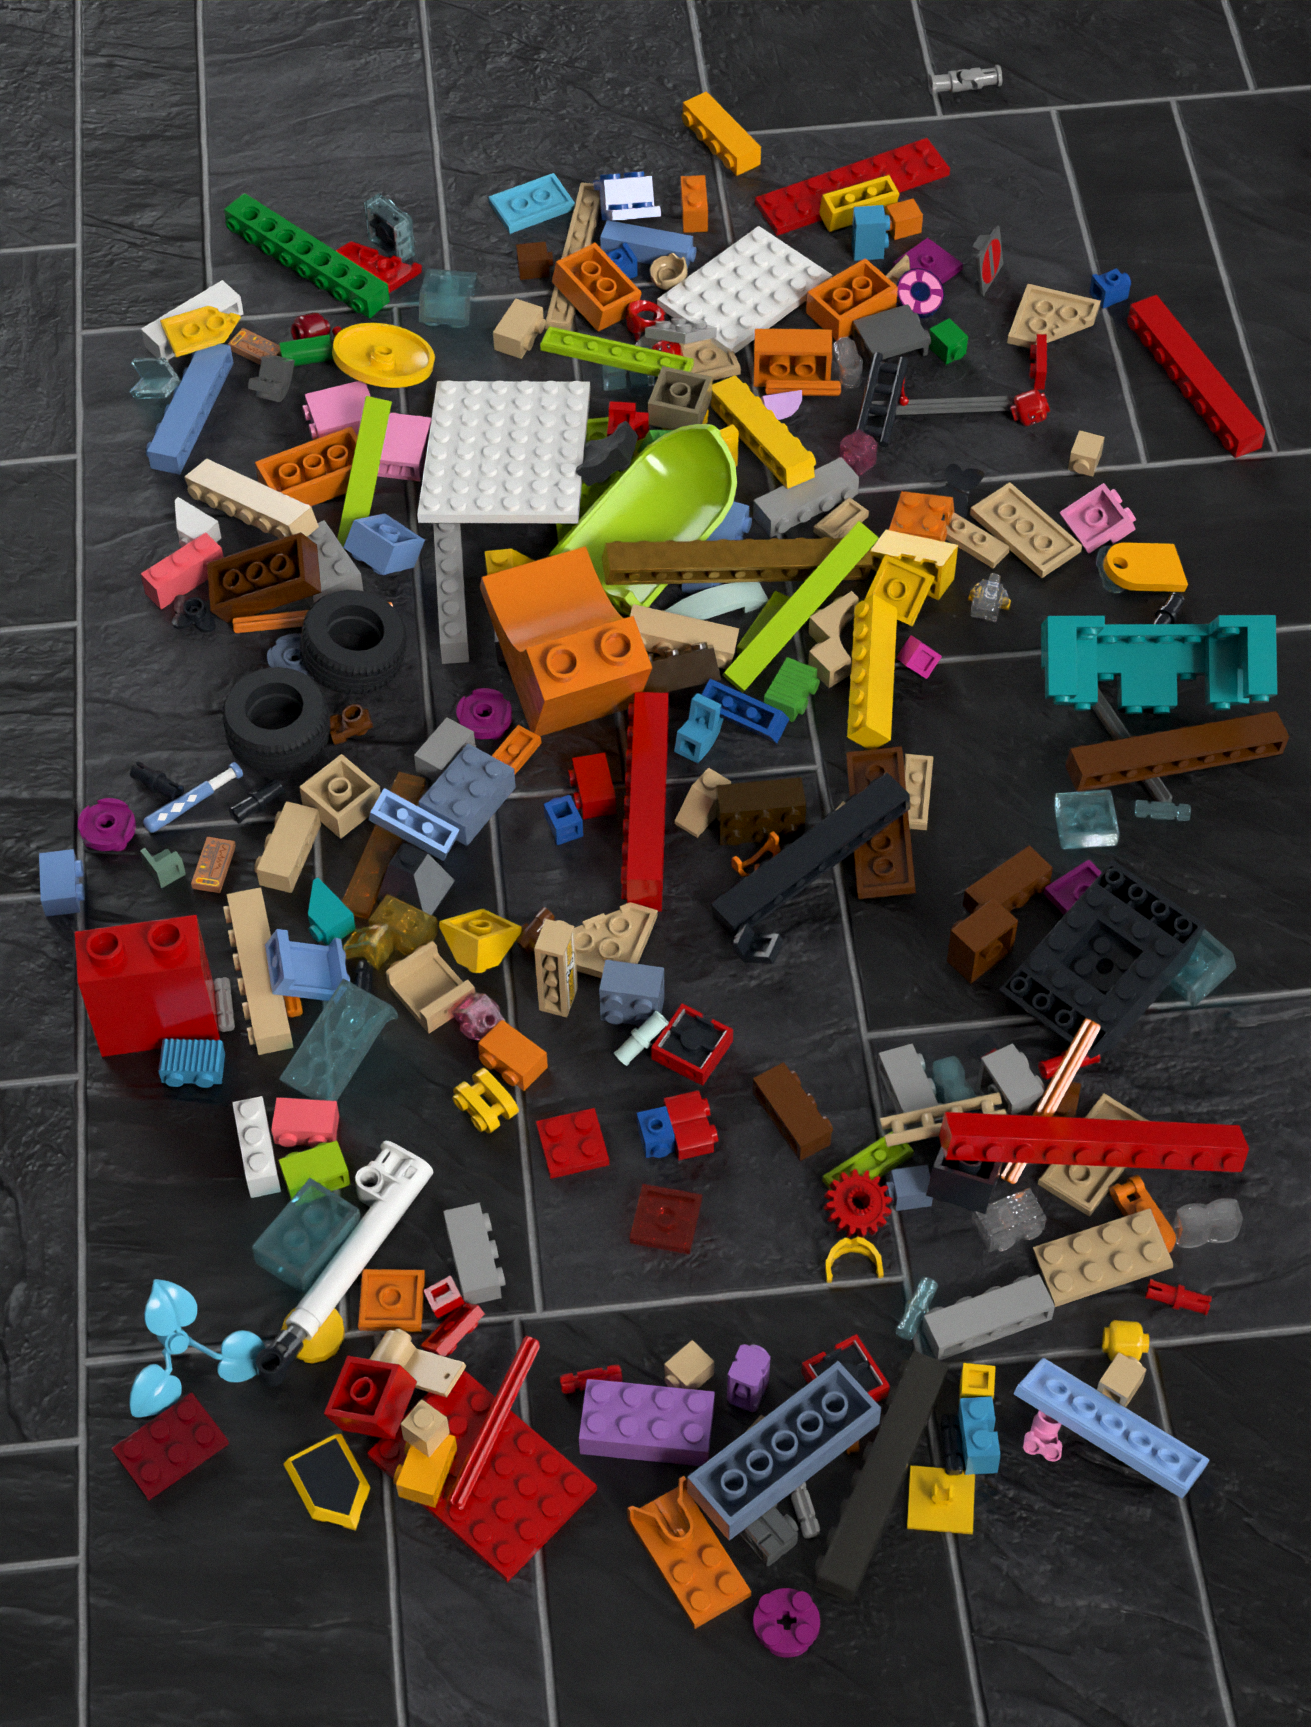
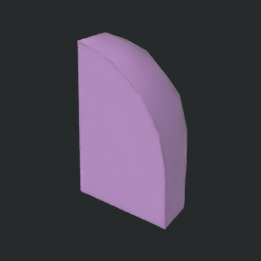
(783, 404)

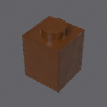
(533, 260)

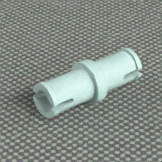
(641, 1038)

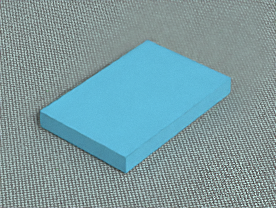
(531, 203)

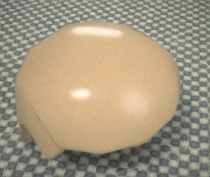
(668, 271)

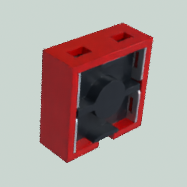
(692, 1044)
(856, 1361)

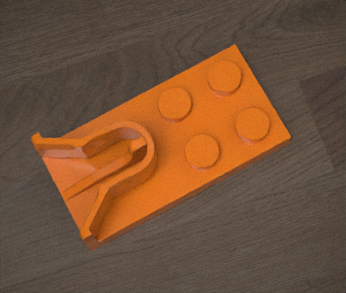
(688, 1555)

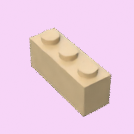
(288, 847)

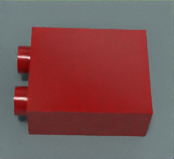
(146, 984)

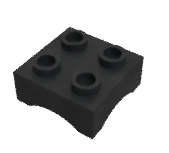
(607, 455)

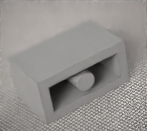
(442, 748)

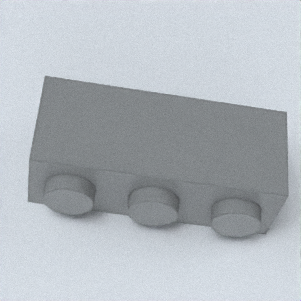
(906, 1081)
(474, 1253)

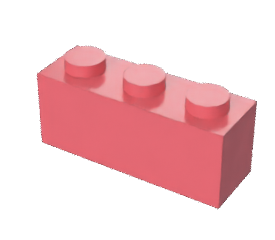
(180, 570)

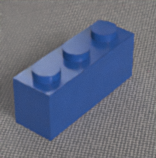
(747, 711)

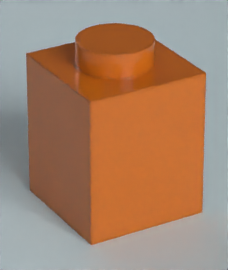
(904, 219)

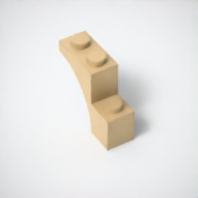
(825, 628)

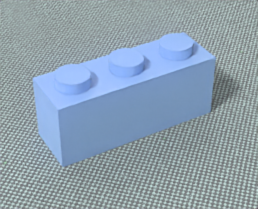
(413, 824)

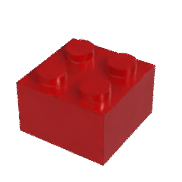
(370, 1397)

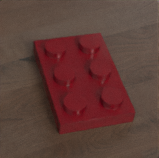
(170, 1446)

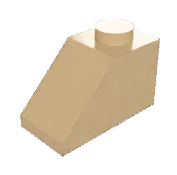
(700, 803)

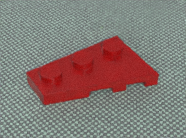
(387, 269)

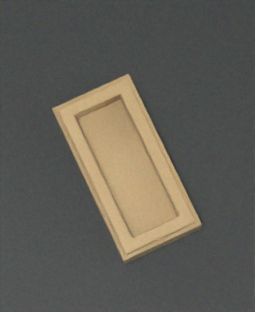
(841, 520)

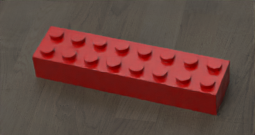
(645, 800)

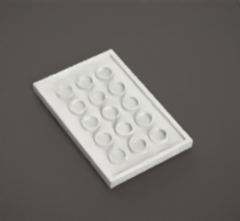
(745, 289)

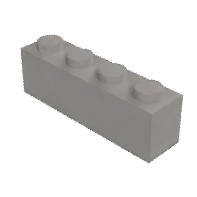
(788, 507)
(987, 1316)

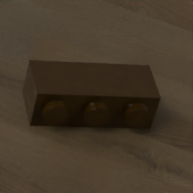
(683, 668)

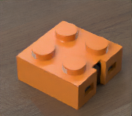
(923, 515)

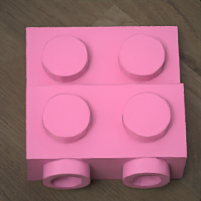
(1098, 518)

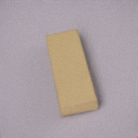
(918, 784)

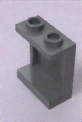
(890, 333)

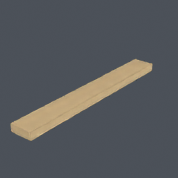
(579, 236)

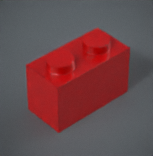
(593, 785)

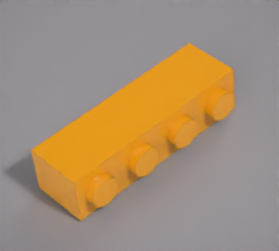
(721, 133)

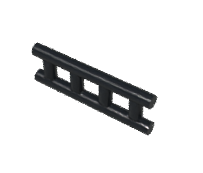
(893, 390)

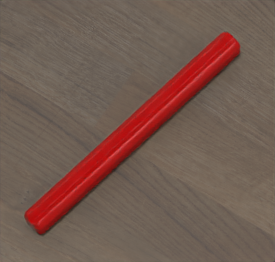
(493, 1423)

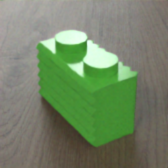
(792, 688)

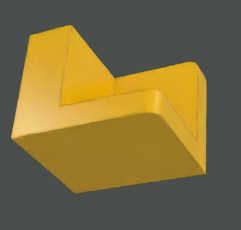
(977, 1381)

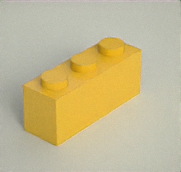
(837, 206)

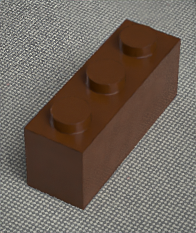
(1011, 882)
(792, 1111)

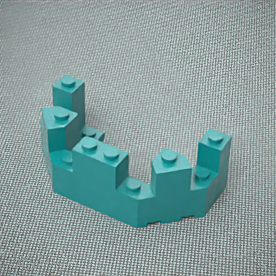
(1231, 652)

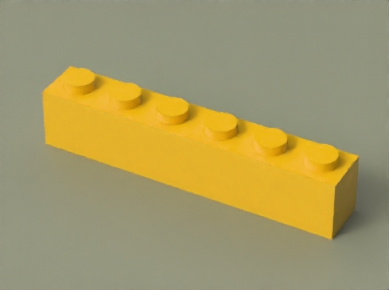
(763, 432)
(872, 673)

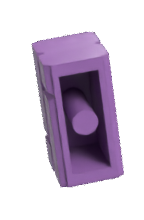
(748, 1377)

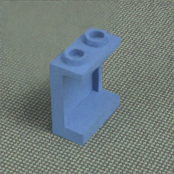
(305, 968)

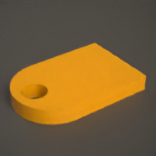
(1145, 567)

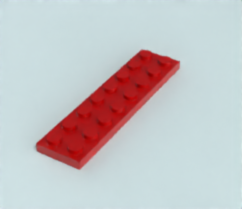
(800, 202)

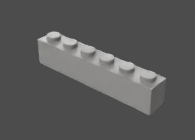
(451, 593)

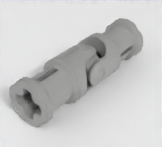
(968, 79)

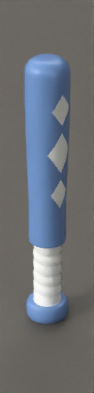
(183, 803)

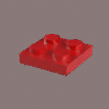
(572, 1143)

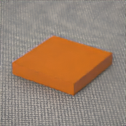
(391, 1300)

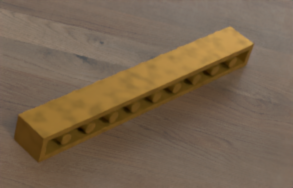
(720, 561)

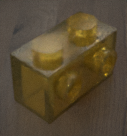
(406, 923)

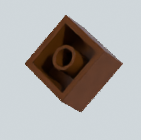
(981, 940)

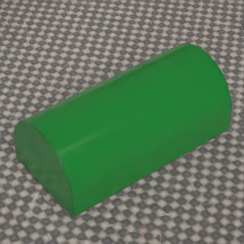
(308, 350)

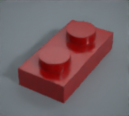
(1038, 369)
(453, 1329)

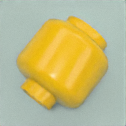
(1125, 1338)

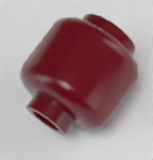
(309, 326)

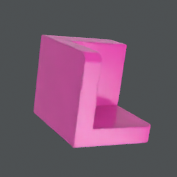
(918, 657)

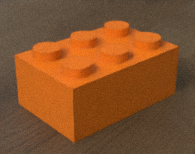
(595, 286)
(850, 296)
(792, 355)

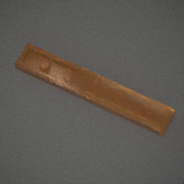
(379, 852)

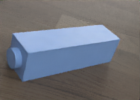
(647, 242)

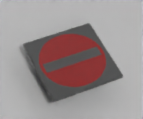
(989, 258)

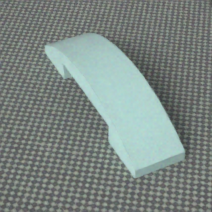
(721, 600)

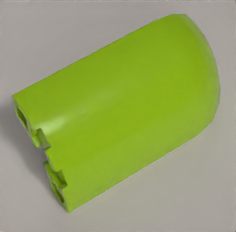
(668, 492)

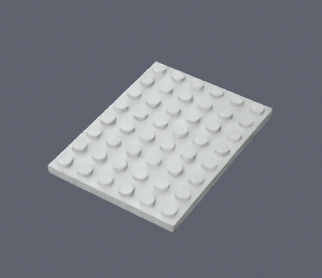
(505, 452)

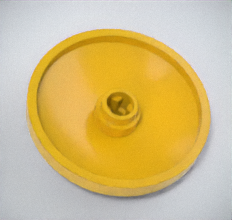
(383, 355)

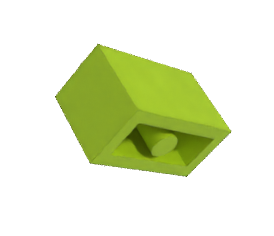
(321, 1163)

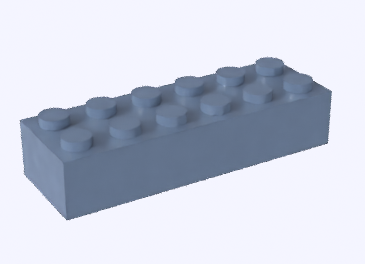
(783, 1450)

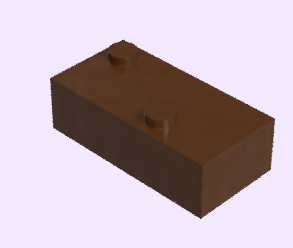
(264, 577)

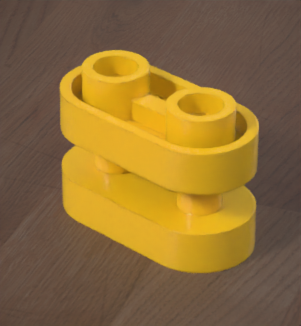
(482, 1115)

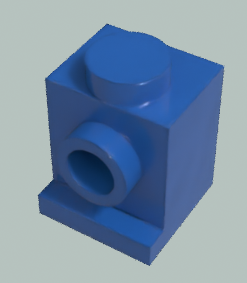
(625, 260)
(1110, 287)
(563, 819)

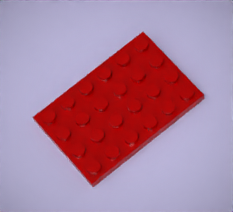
(520, 1492)

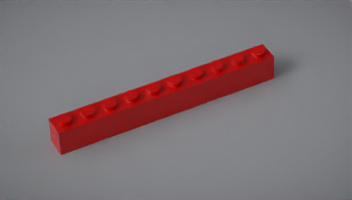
(1092, 1142)

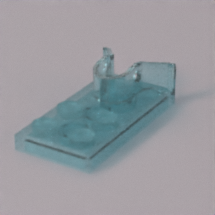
(337, 1042)

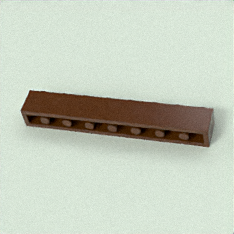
(1176, 751)

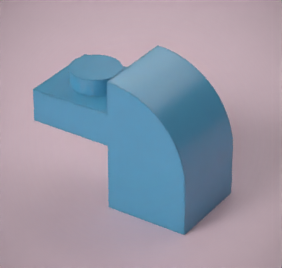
(700, 730)

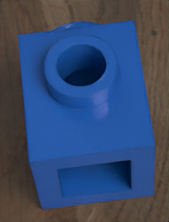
(656, 1132)

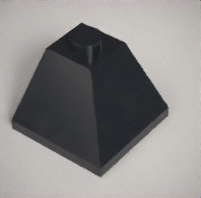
(416, 880)

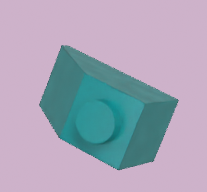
(328, 915)

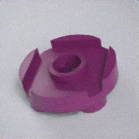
(485, 727)
(110, 838)
(797, 1606)

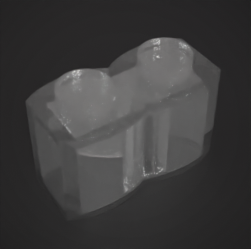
(1213, 1222)

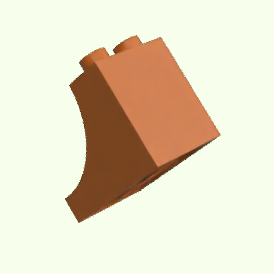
(564, 641)

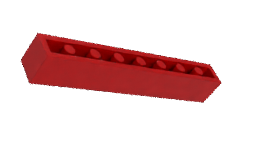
(1196, 376)

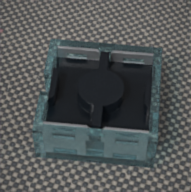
(389, 227)

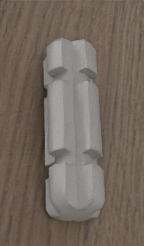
(224, 1004)
(805, 1512)

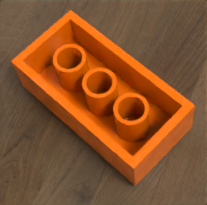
(311, 470)

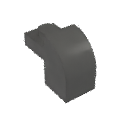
(273, 378)

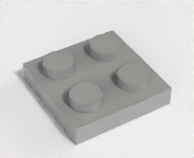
(680, 331)

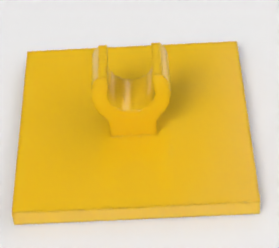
(940, 1500)

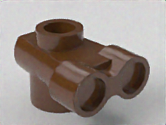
(351, 722)
(531, 932)

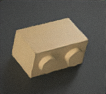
(519, 328)

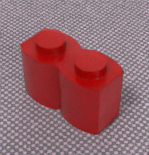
(690, 1125)

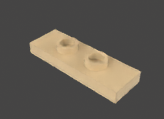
(976, 541)

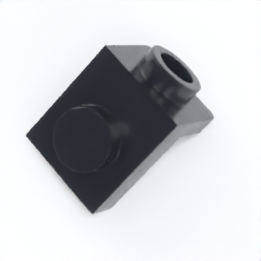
(756, 946)

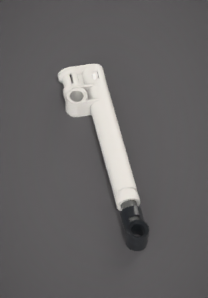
(398, 1181)

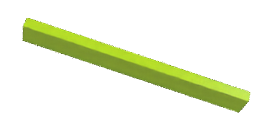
(800, 607)

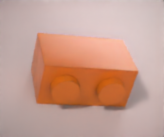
(694, 204)
(512, 1055)

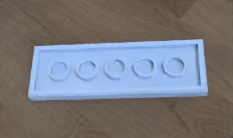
(1112, 1427)

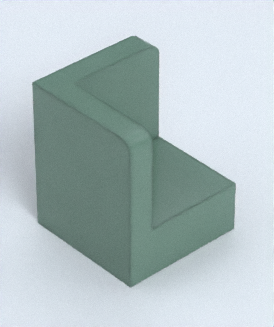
(163, 866)

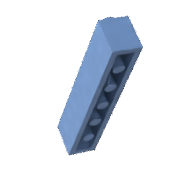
(189, 408)

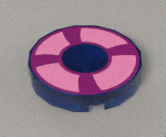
(921, 291)

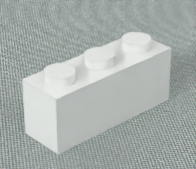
(256, 1147)

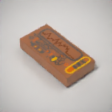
(253, 346)
(213, 864)

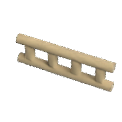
(928, 1115)

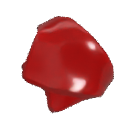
(637, 324)

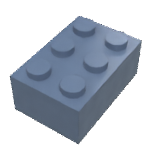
(469, 792)

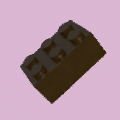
(757, 808)

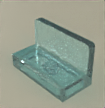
(156, 379)

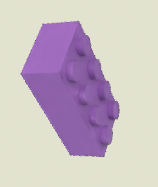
(646, 1422)

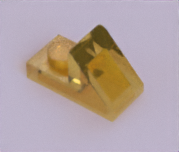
(372, 943)

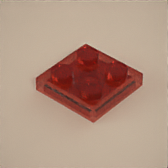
(666, 1219)

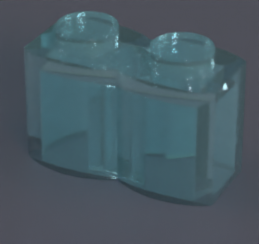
(950, 1081)

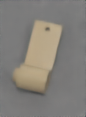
(431, 1371)

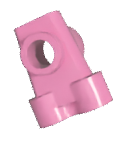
(1043, 1437)

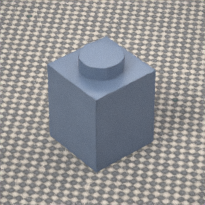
(909, 1187)

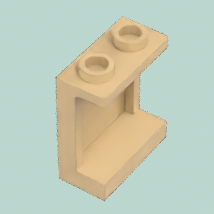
(427, 986)

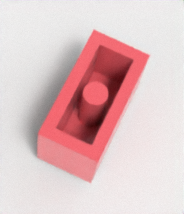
(304, 1122)

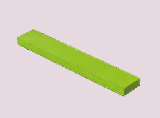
(611, 352)
(365, 464)

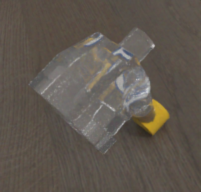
(989, 598)

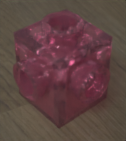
(859, 451)
(477, 1015)

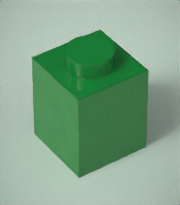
(948, 341)

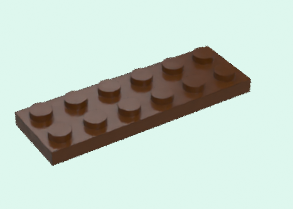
(886, 859)

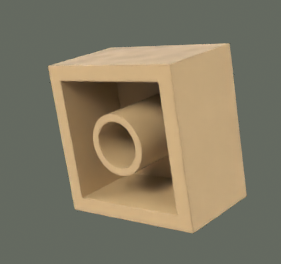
(341, 795)

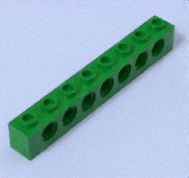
(307, 255)

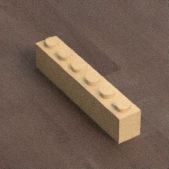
(250, 500)
(250, 934)

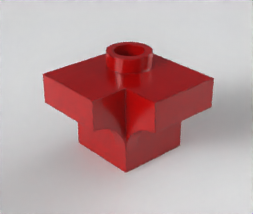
(627, 412)

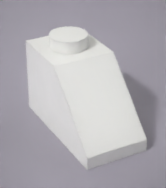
(193, 523)

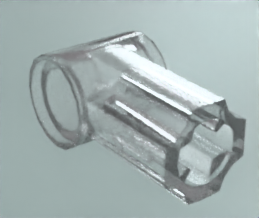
(848, 362)

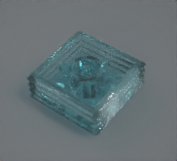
(1101, 823)

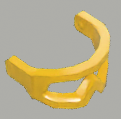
(852, 1245)

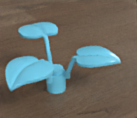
(164, 1315)

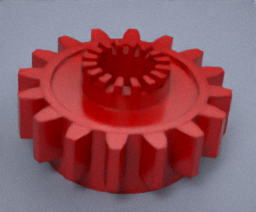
(868, 1192)

